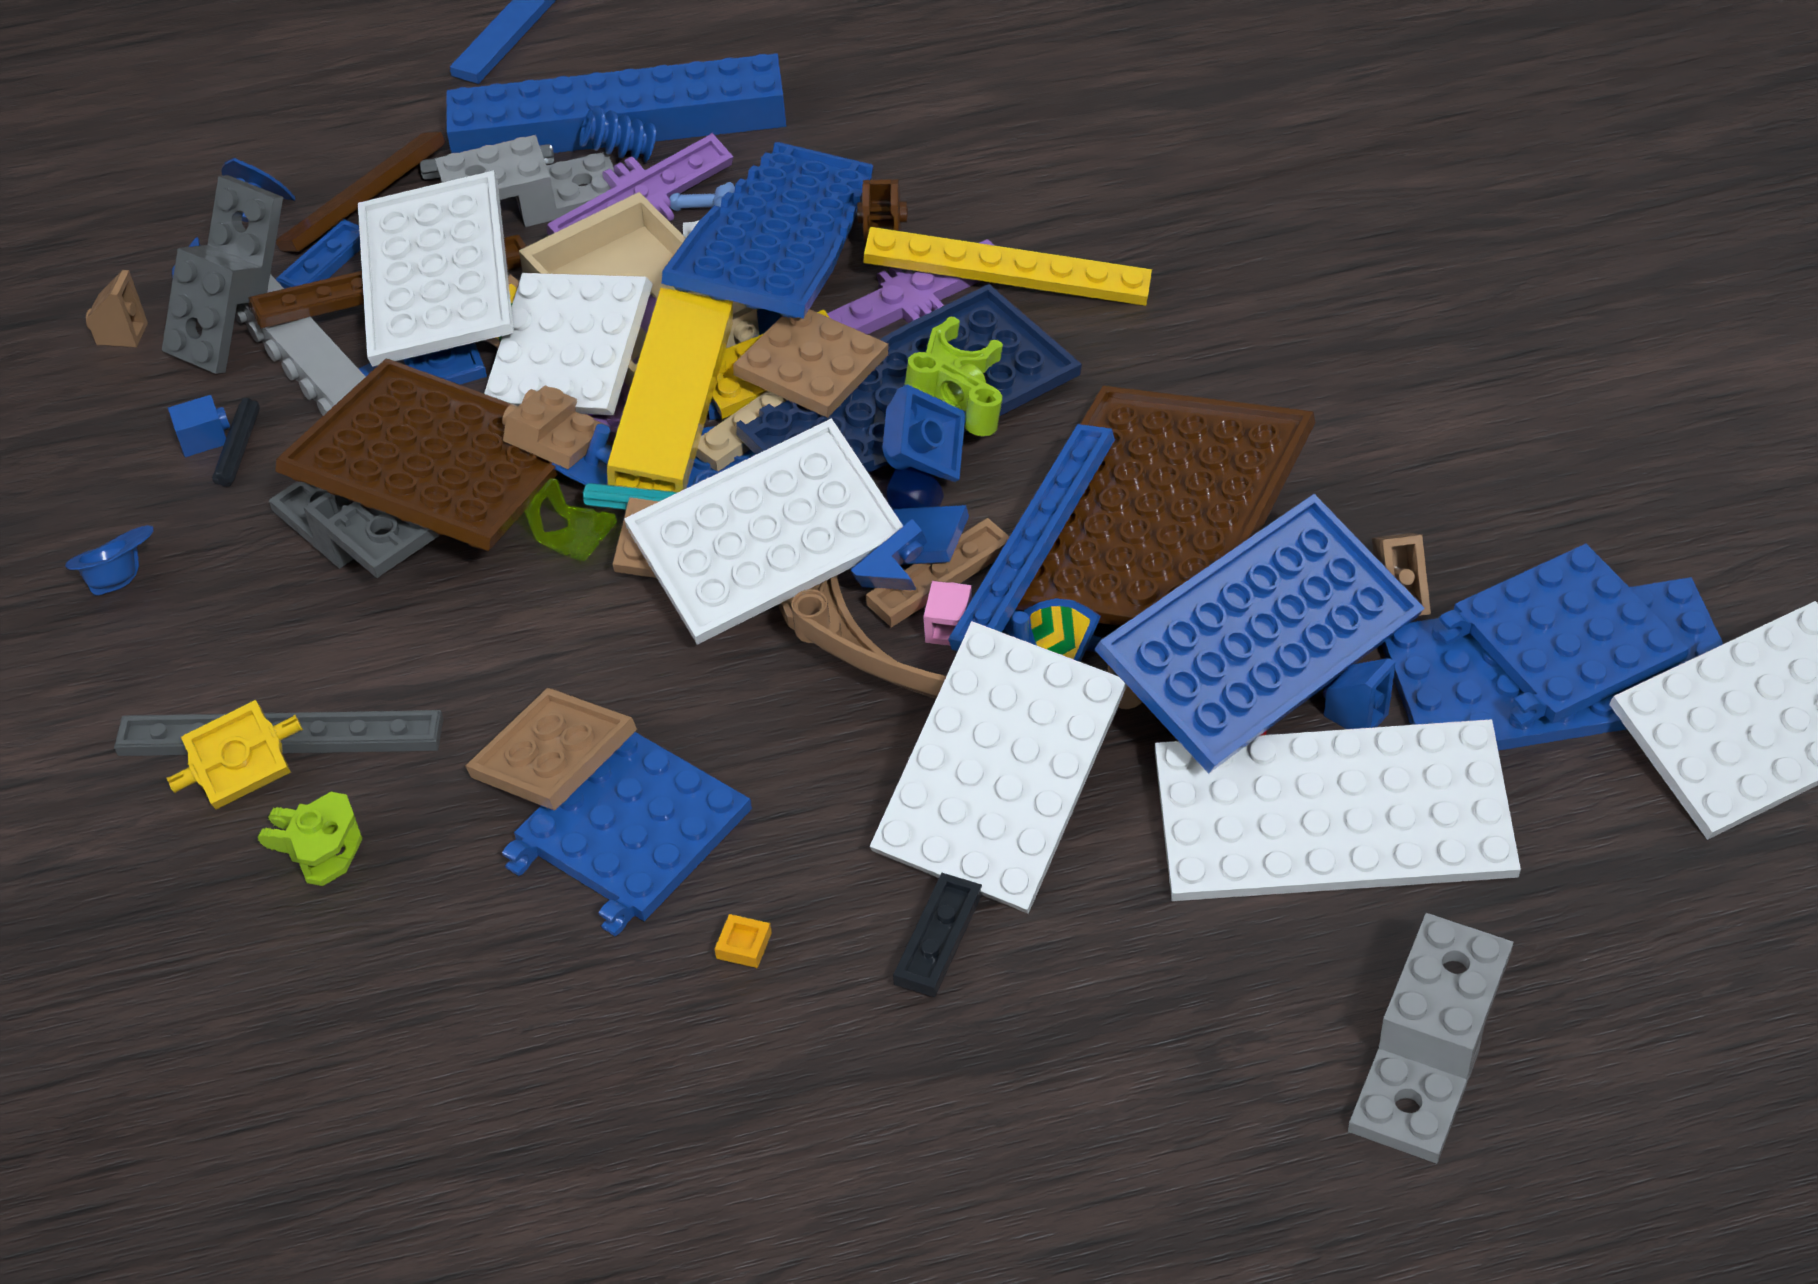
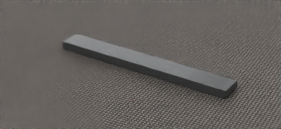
(321, 732)

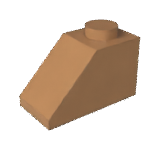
(117, 314)
(1406, 562)

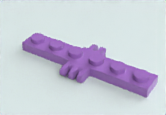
(655, 183)
(899, 297)

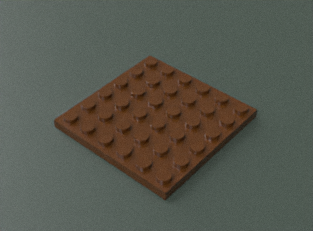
(421, 455)

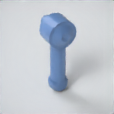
(700, 200)

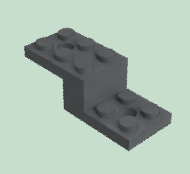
(221, 274)
(348, 529)

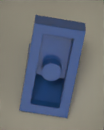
(883, 566)

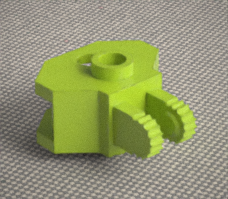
(316, 836)

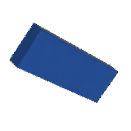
(323, 257)

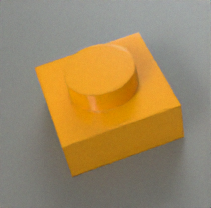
(743, 941)

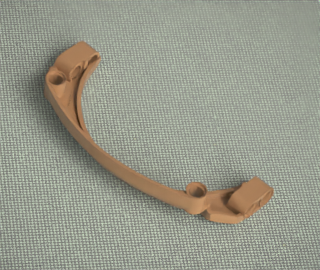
(823, 619)

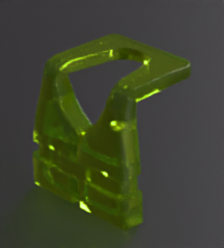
(583, 528)

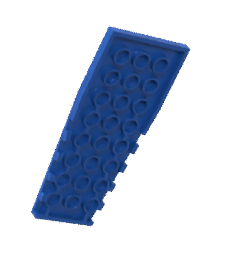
(775, 233)

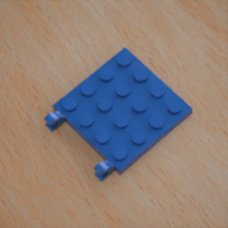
(1566, 634)
(632, 829)

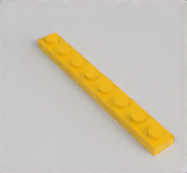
(1007, 266)

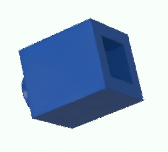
(199, 425)

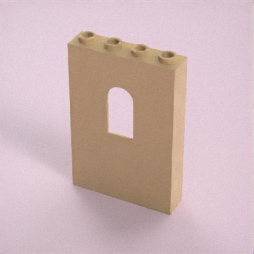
(623, 241)

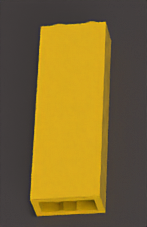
(670, 392)

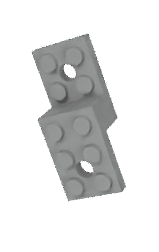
(521, 172)
(1430, 1037)

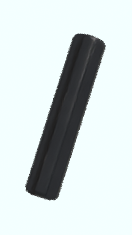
(236, 442)

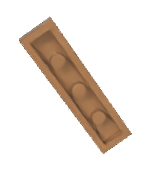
(974, 552)

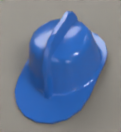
(112, 563)

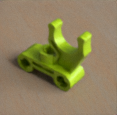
(958, 377)

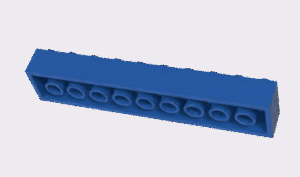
(677, 99)

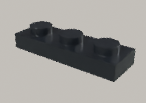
(937, 935)

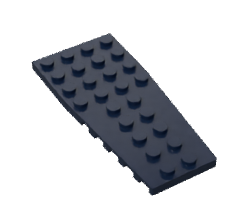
(1027, 368)

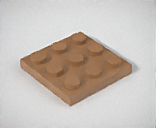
(811, 361)
(551, 748)

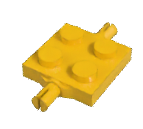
(235, 754)

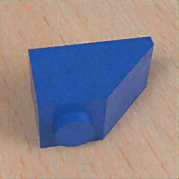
(1360, 694)

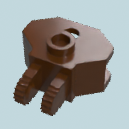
(881, 206)

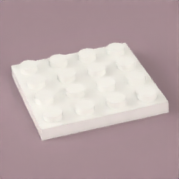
(571, 337)

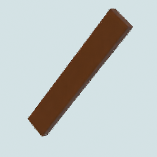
(360, 191)

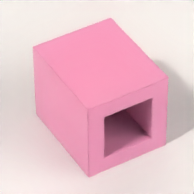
(944, 609)

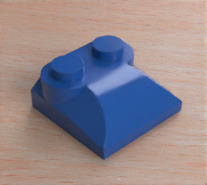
(923, 434)

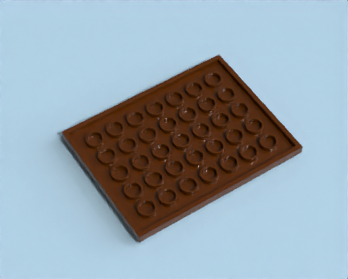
(1168, 497)

